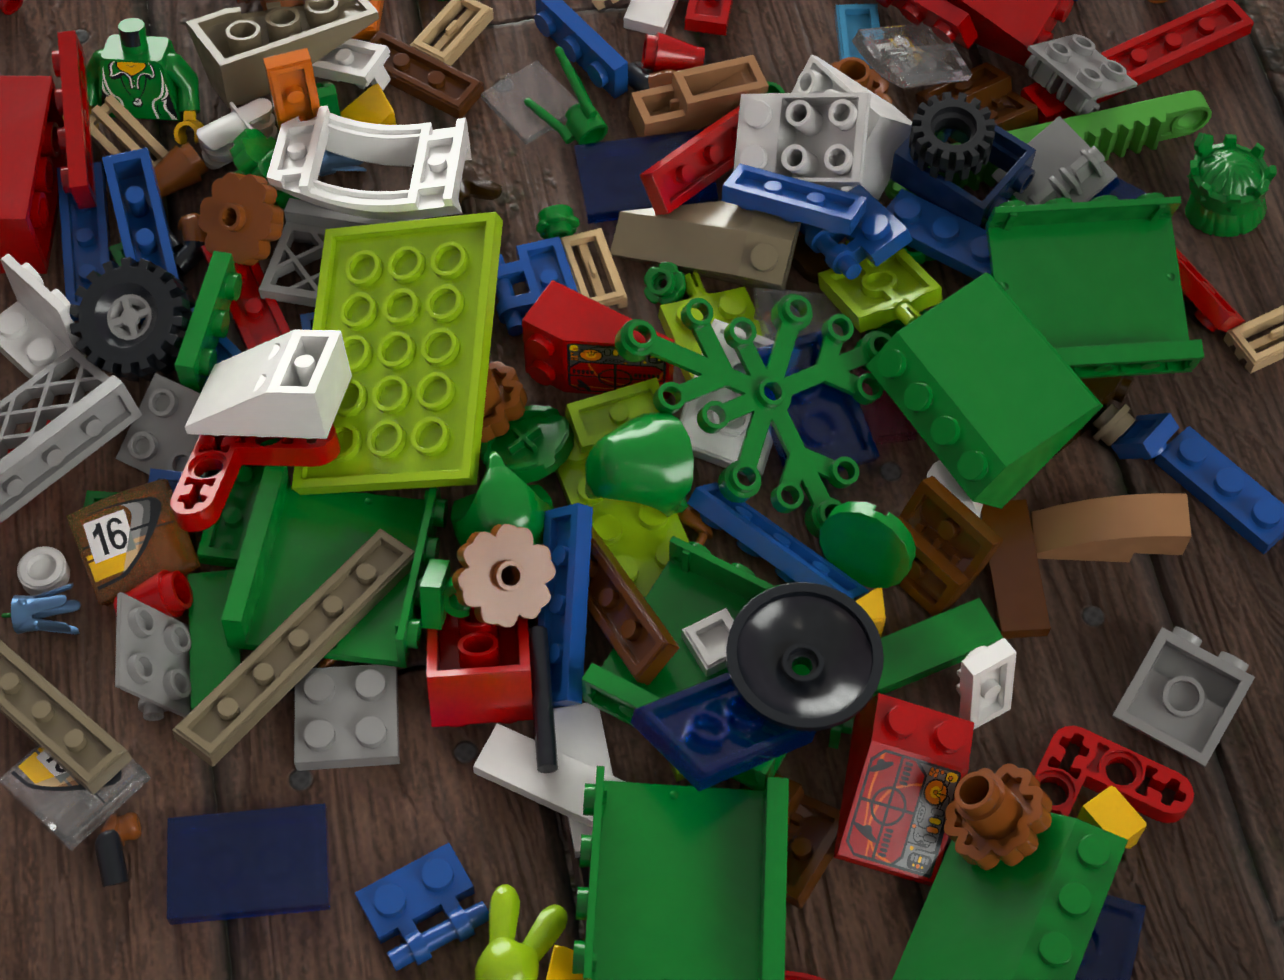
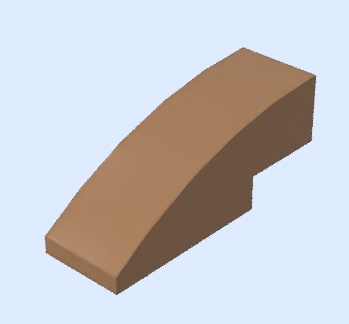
(695, 97)
(1113, 527)

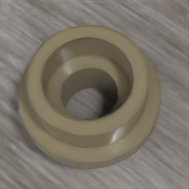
(1112, 424)

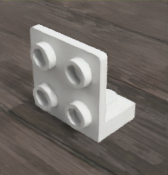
(37, 325)

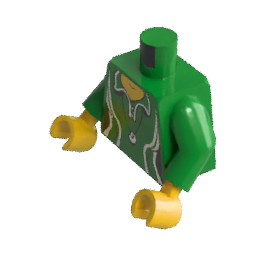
(145, 78)

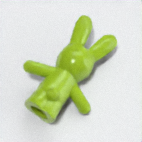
(506, 957)

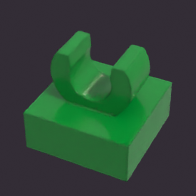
(439, 596)

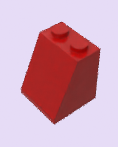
(1014, 24)

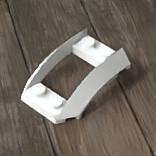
(435, 154)

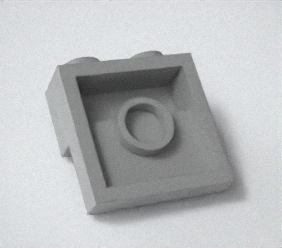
(1184, 695)

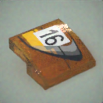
(131, 539)

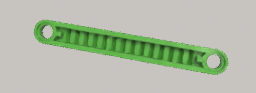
(1111, 130)

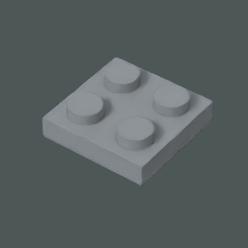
(347, 717)

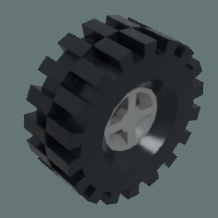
(115, 308)

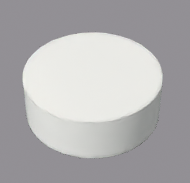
(43, 570)

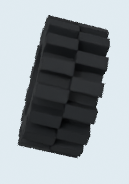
(953, 115)

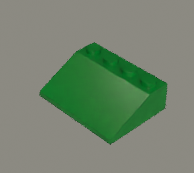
(984, 390)
(1015, 918)

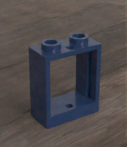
(1006, 153)

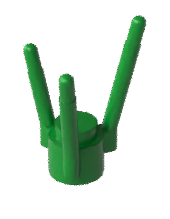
(582, 118)

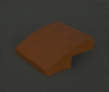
(994, 91)
(949, 546)
(810, 842)

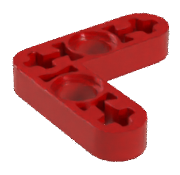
(237, 451)
(1090, 771)

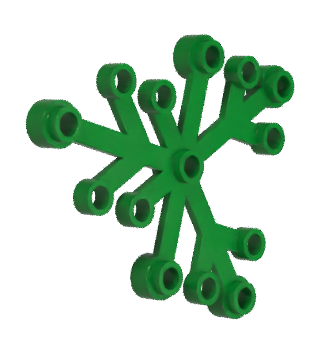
(716, 372)

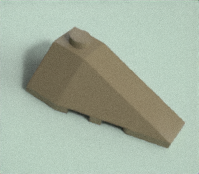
(236, 42)
(712, 240)

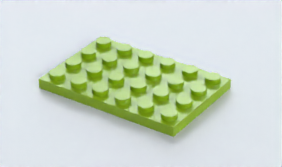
(418, 347)

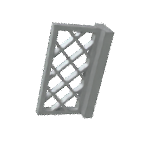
(306, 225)
(67, 440)

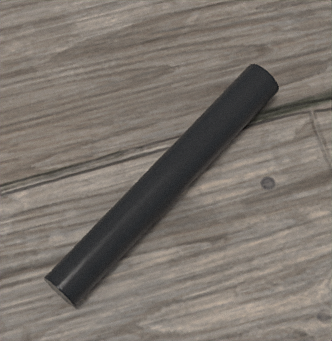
(542, 700)

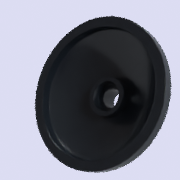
(809, 628)

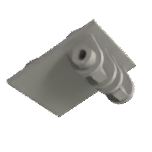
(1076, 72)
(1063, 167)
(160, 435)
(152, 658)

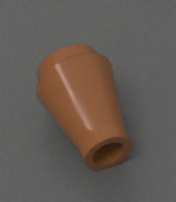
(179, 169)

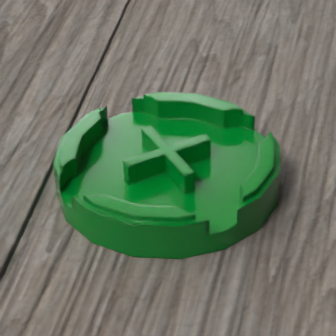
(533, 444)
(867, 544)

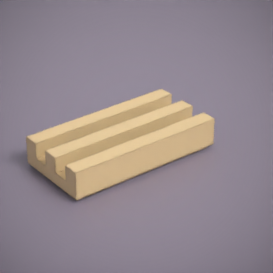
(459, 32)
(101, 114)
(618, 294)
(1239, 334)

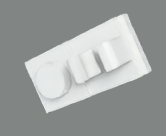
(355, 63)
(986, 682)

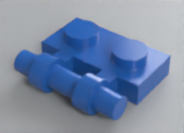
(874, 238)
(537, 267)
(415, 894)

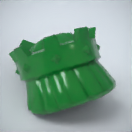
(1227, 186)

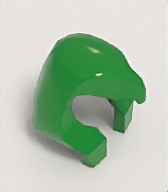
(643, 463)
(501, 500)

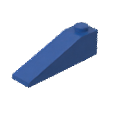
(139, 209)

